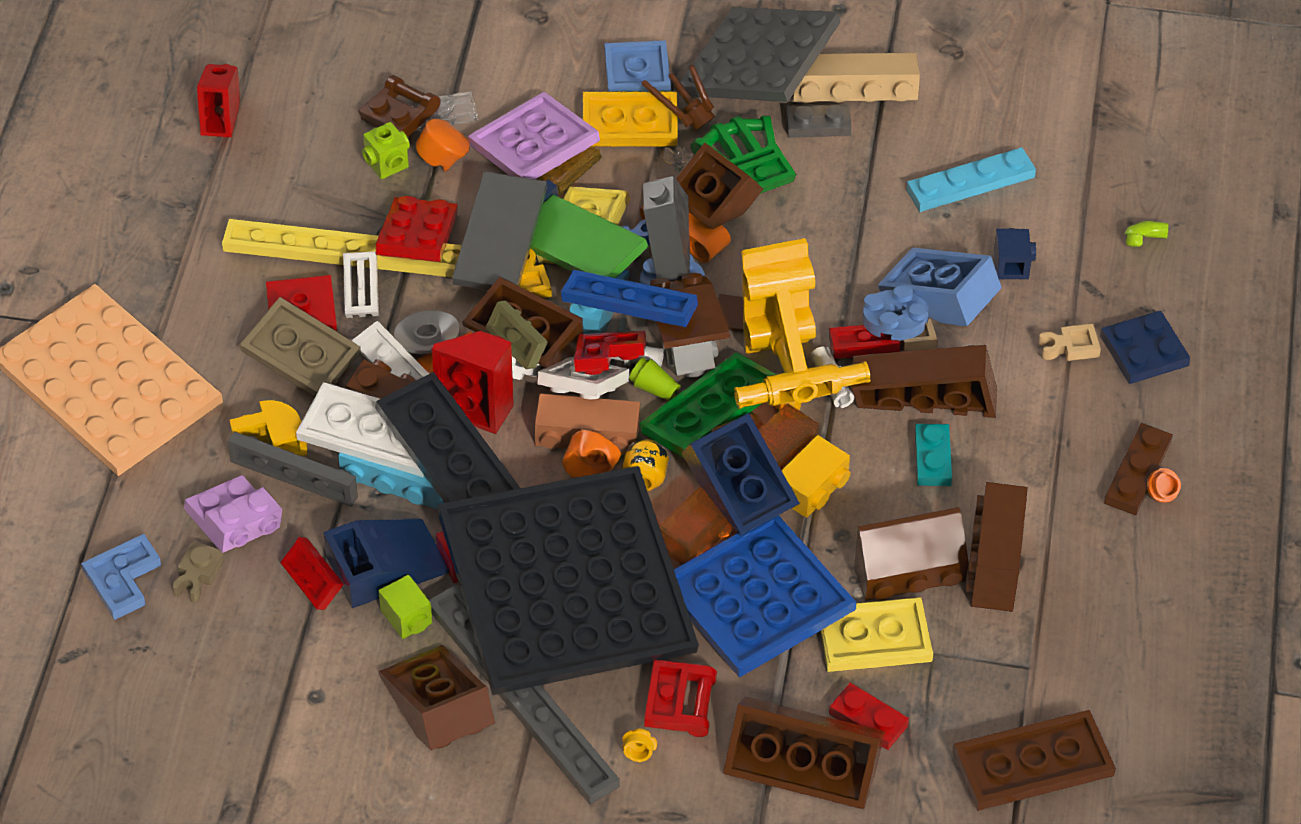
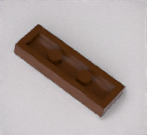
(1141, 459)

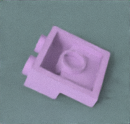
(234, 513)

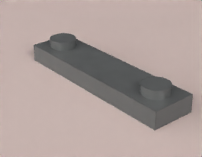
(293, 469)

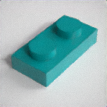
(933, 455)

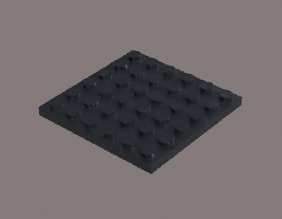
(566, 579)

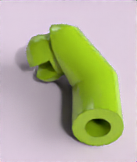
(1145, 229)

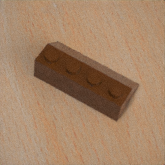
(803, 752)

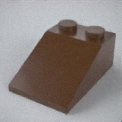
(706, 322)
(439, 697)

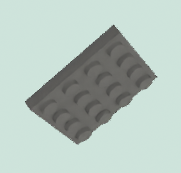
(761, 53)

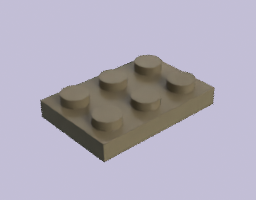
(299, 347)

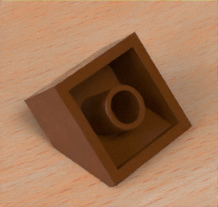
(716, 187)

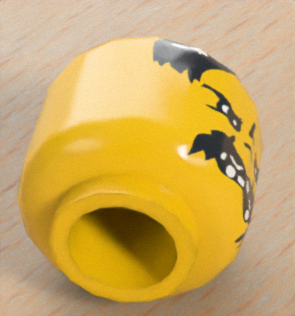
(651, 460)

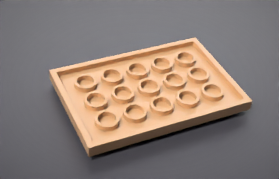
(107, 379)

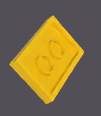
(631, 118)

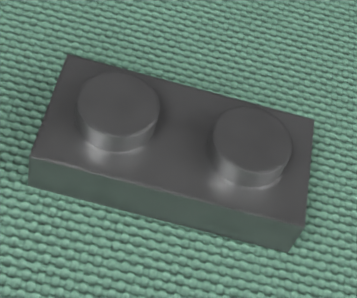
(818, 121)

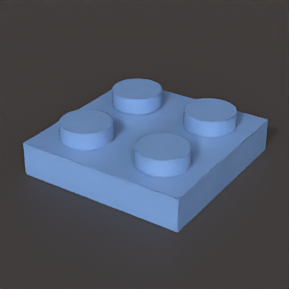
(637, 61)

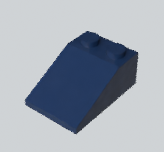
(740, 475)

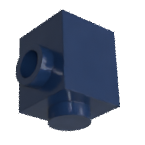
(1013, 253)

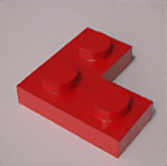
(596, 349)

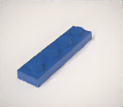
(629, 298)

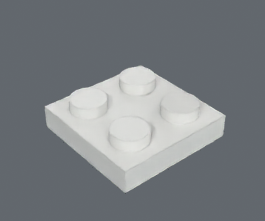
(563, 379)

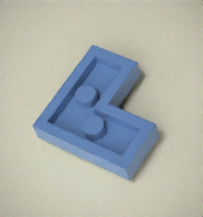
(114, 573)

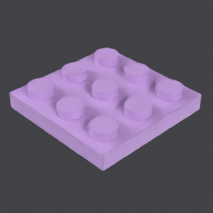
(534, 137)

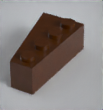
(928, 380)

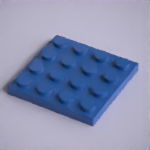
(760, 595)

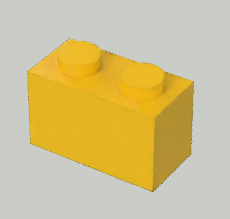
(817, 474)

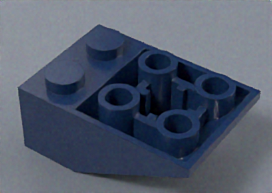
(379, 552)

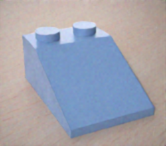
(949, 282)

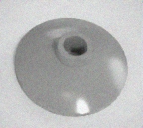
(424, 329)

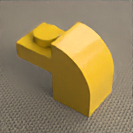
(272, 425)

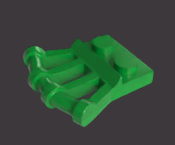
(764, 164)

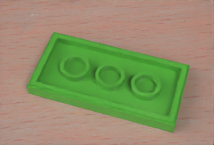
(584, 240)

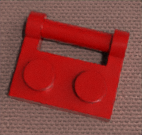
(668, 694)

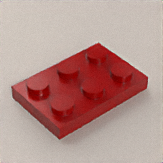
(417, 228)

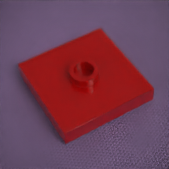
(308, 294)

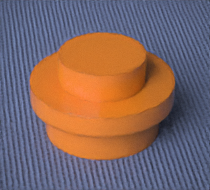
(1163, 485)

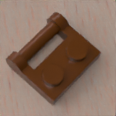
(385, 108)

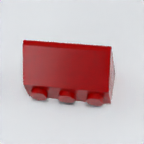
(477, 376)

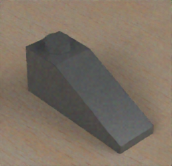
(668, 227)

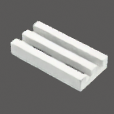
(361, 309)

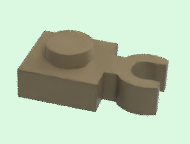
(197, 567)

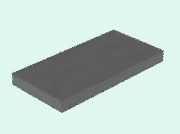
(499, 231)

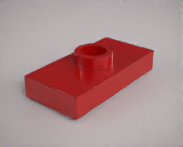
(311, 573)

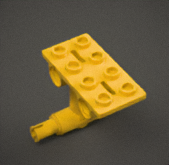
(780, 319)

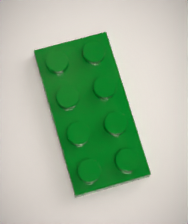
(704, 404)

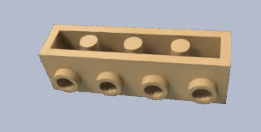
(861, 78)

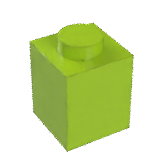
(405, 607)

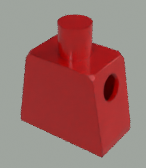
(218, 87)

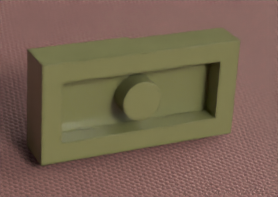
(525, 340)

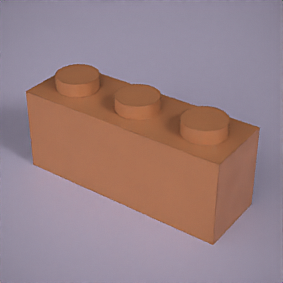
(563, 416)

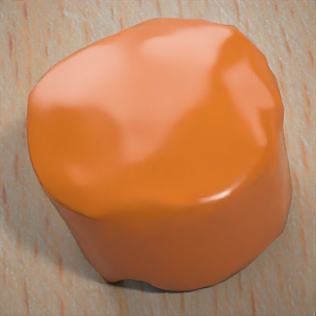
(441, 144)
(589, 454)

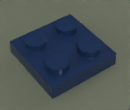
(1145, 347)

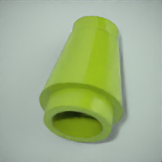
(653, 379)

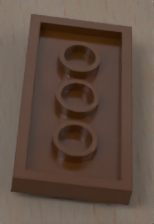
(1033, 760)

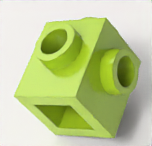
(386, 150)

